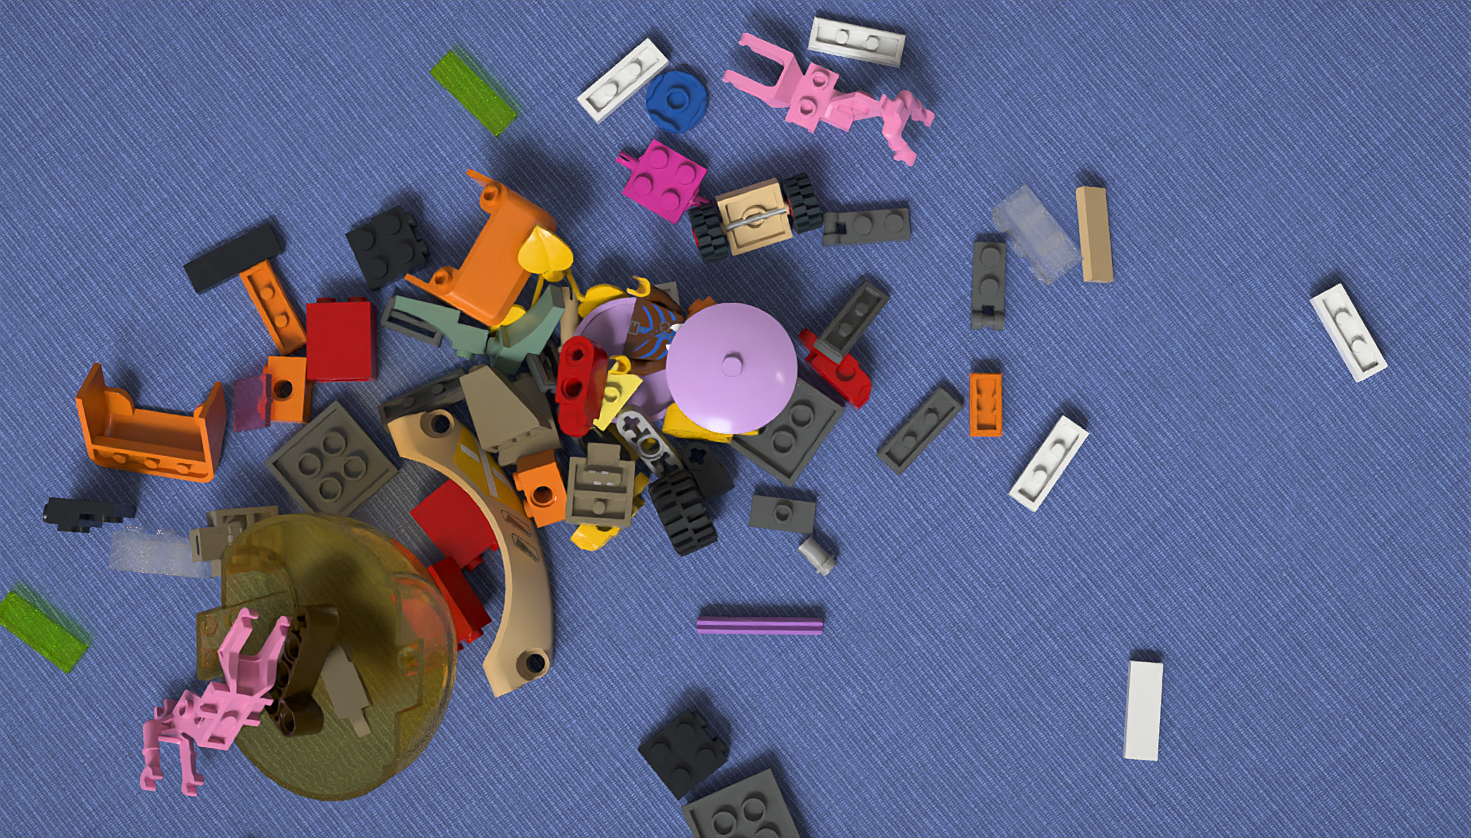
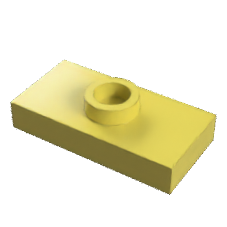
(616, 394)

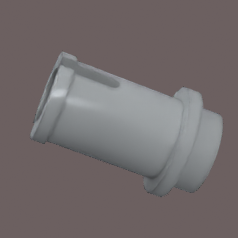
(817, 556)

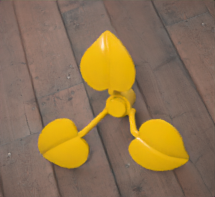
(551, 260)

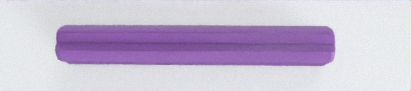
(759, 625)

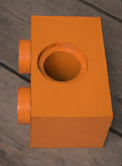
(297, 406)
(538, 471)

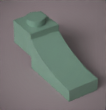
(527, 333)
(463, 338)

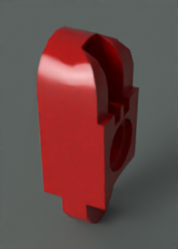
(584, 365)
(843, 378)

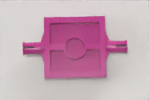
(664, 181)

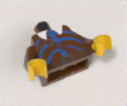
(650, 332)

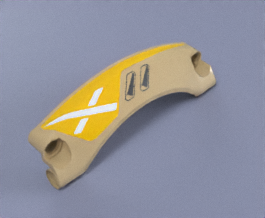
(528, 605)

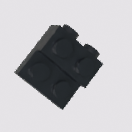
(388, 248)
(80, 515)
(684, 753)

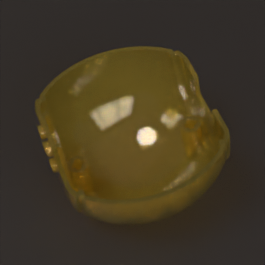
(388, 625)

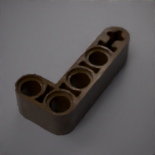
(299, 668)

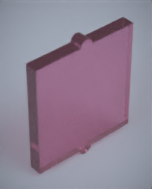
(252, 403)

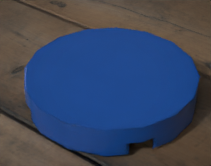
(676, 101)

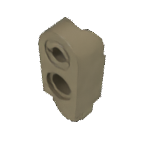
(347, 689)

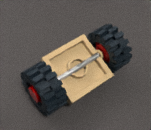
(755, 217)

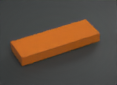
(275, 308)

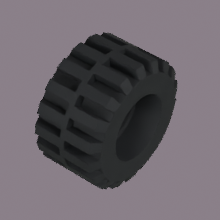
(682, 512)

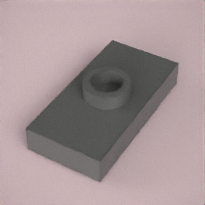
(782, 514)

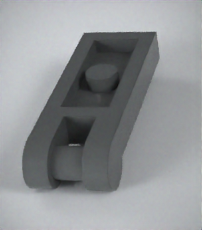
(866, 227)
(988, 285)

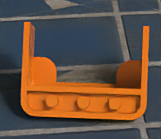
(491, 272)
(149, 440)

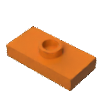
(985, 404)

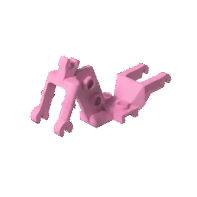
(815, 99)
(221, 710)

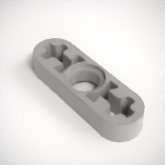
(651, 458)

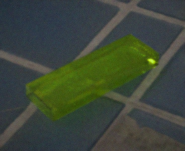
(473, 94)
(41, 632)

